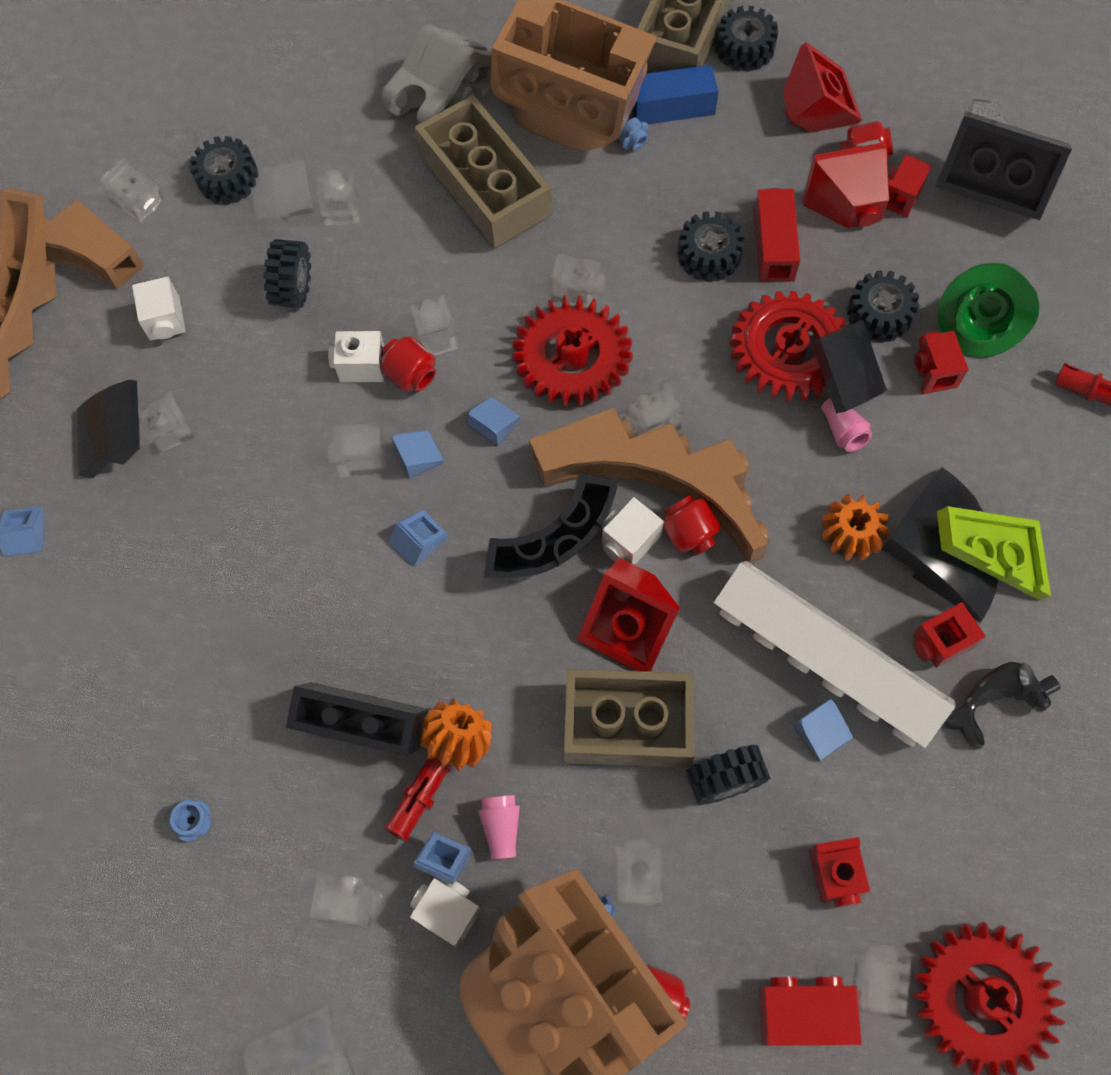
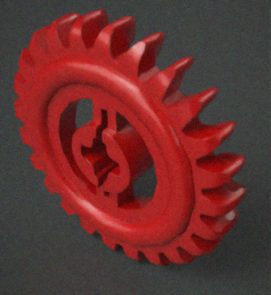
(576, 333)
(773, 369)
(1022, 1032)

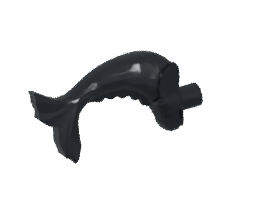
(1006, 680)

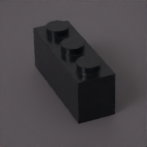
(356, 718)

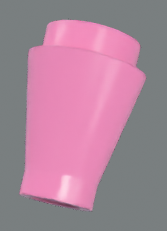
(848, 428)
(500, 824)

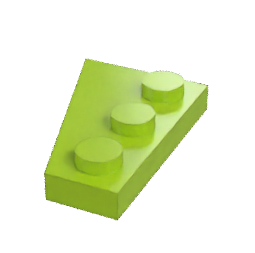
(999, 546)

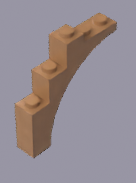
(86, 242)
(24, 273)
(661, 457)

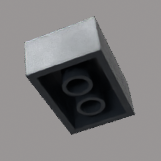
(1003, 165)

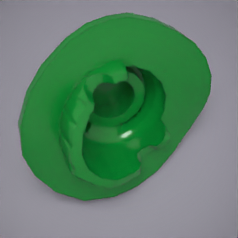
(988, 309)

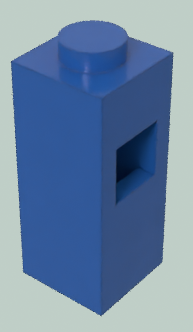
(677, 95)

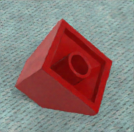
(819, 93)
(849, 185)
(629, 616)

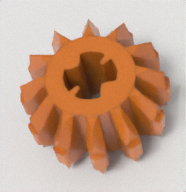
(848, 538)
(456, 734)

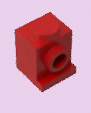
(906, 184)
(940, 362)
(953, 625)
(825, 860)

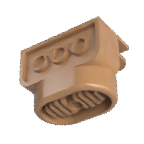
(569, 71)
(565, 988)

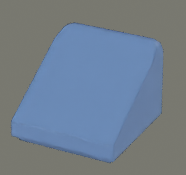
(493, 420)
(417, 452)
(21, 531)
(417, 537)
(823, 730)
(443, 858)

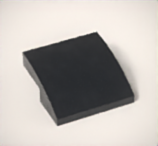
(849, 366)
(108, 428)

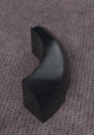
(560, 540)

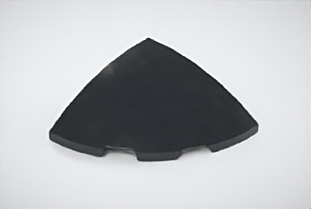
(919, 547)

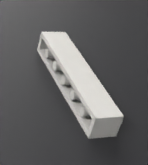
(835, 654)

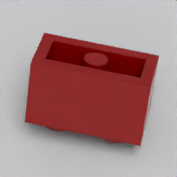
(809, 1013)

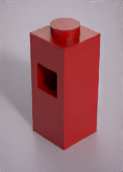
(776, 235)

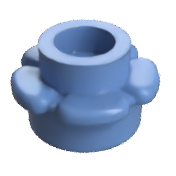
(633, 134)
(180, 815)

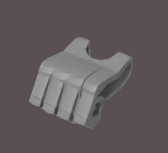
(438, 73)

